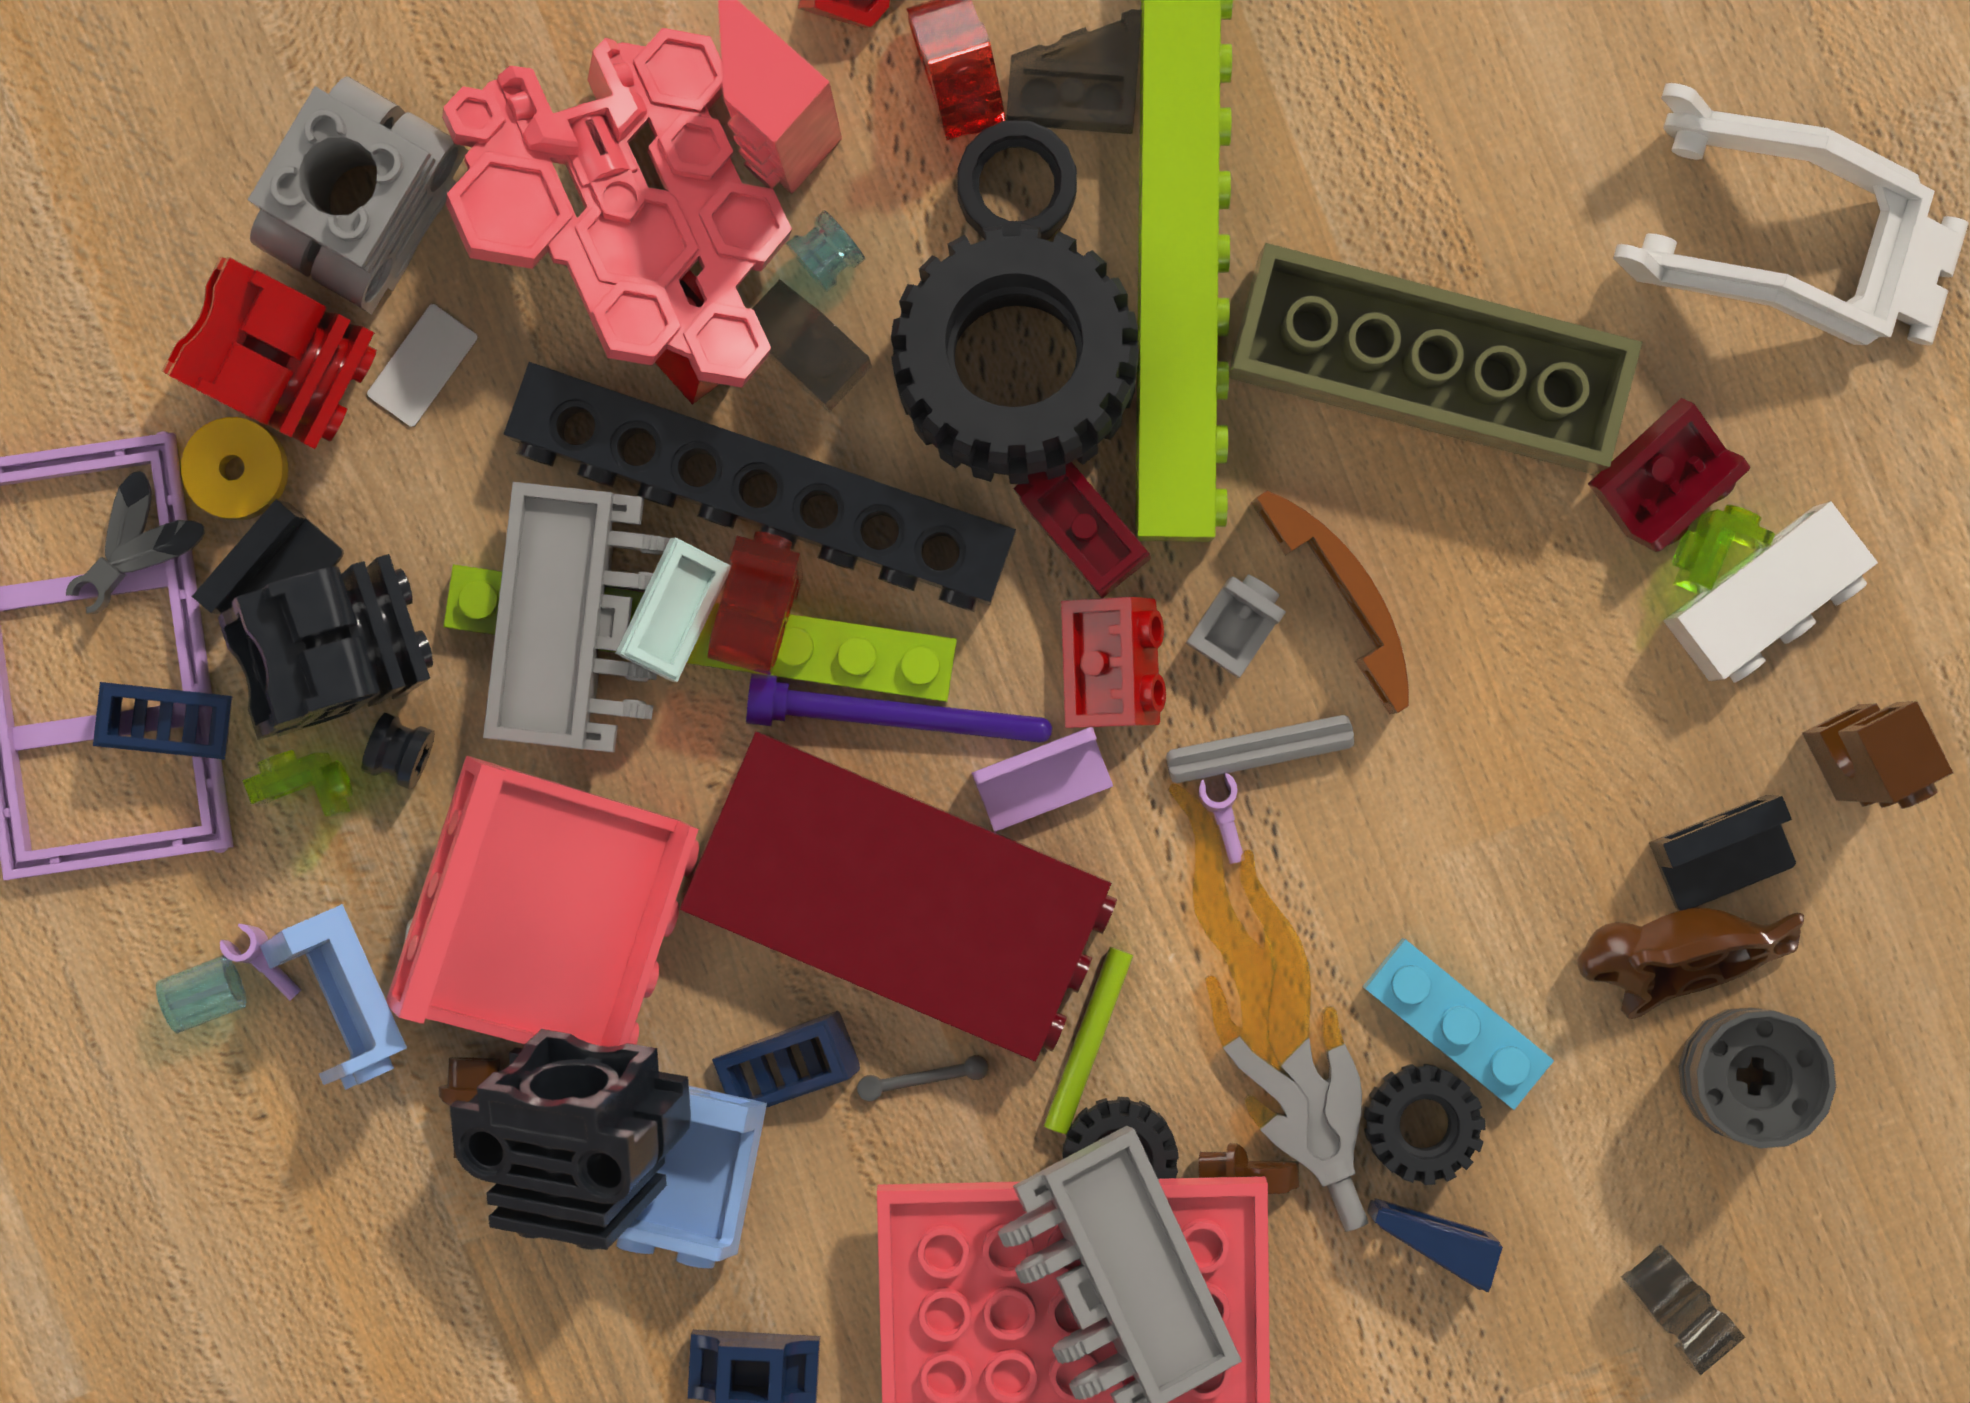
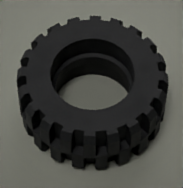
(1000, 275)

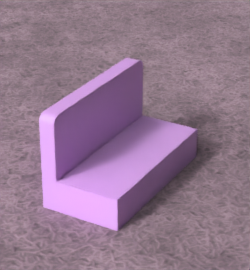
(1042, 779)

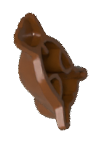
(1682, 954)

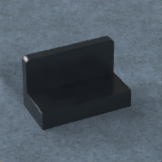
(272, 550)
(1725, 852)

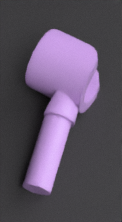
(1225, 818)
(255, 956)

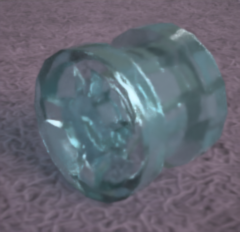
(825, 251)

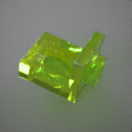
(1704, 551)
(286, 774)

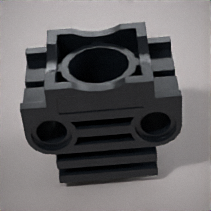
(326, 645)
(572, 1137)

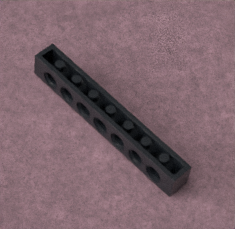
(552, 397)

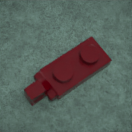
(1083, 528)

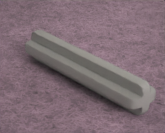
(1260, 749)

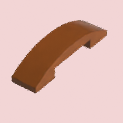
(1385, 664)

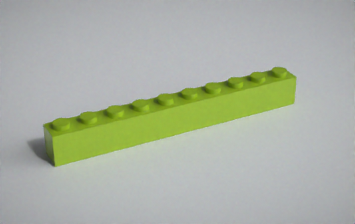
(1180, 269)

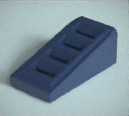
(109, 715)
(835, 1044)
(1454, 1246)

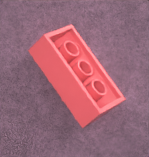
(775, 101)

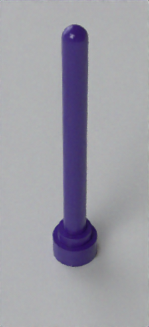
(773, 701)

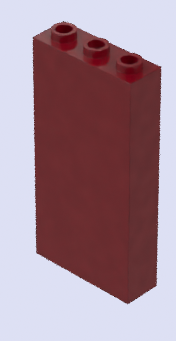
(899, 897)

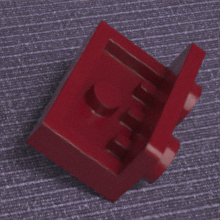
(1668, 477)

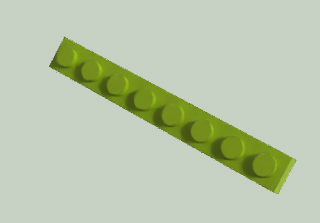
(809, 652)

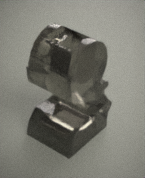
(1682, 1309)

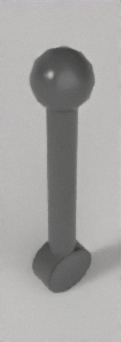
(871, 1086)

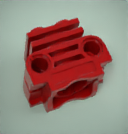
(271, 353)

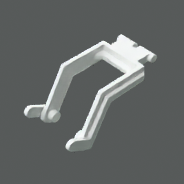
(1903, 256)

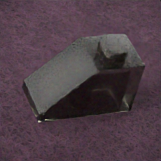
(810, 346)

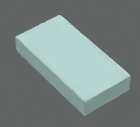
(673, 609)

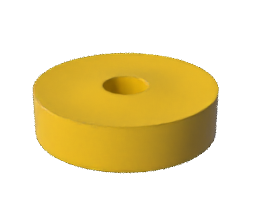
(206, 460)

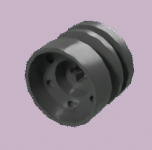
(1794, 1085)

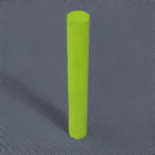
(1088, 1040)

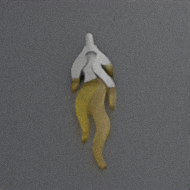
(1275, 1016)

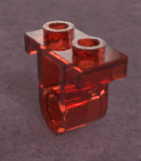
(957, 65)
(756, 602)

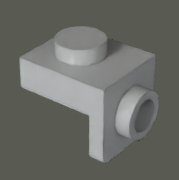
(1237, 623)

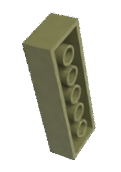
(1434, 359)

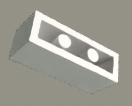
(1772, 594)

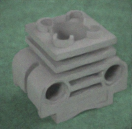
(373, 246)

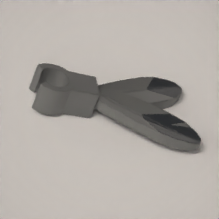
(129, 546)

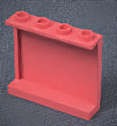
(542, 911)

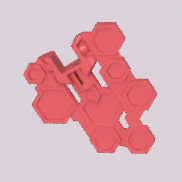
(630, 238)

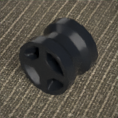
(397, 750)

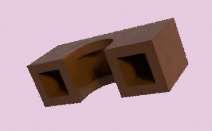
(1879, 755)

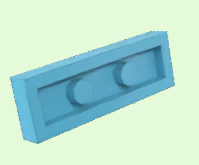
(1458, 1023)

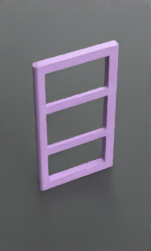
(180, 578)

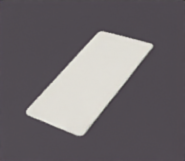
(422, 365)

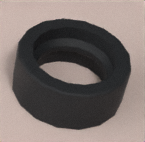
(1017, 135)

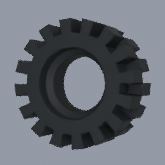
(1115, 1114)
(1461, 1135)

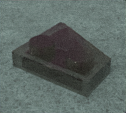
(1080, 80)

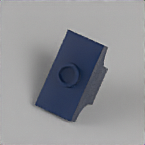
(753, 1367)

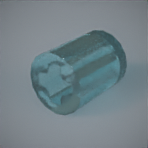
(201, 994)

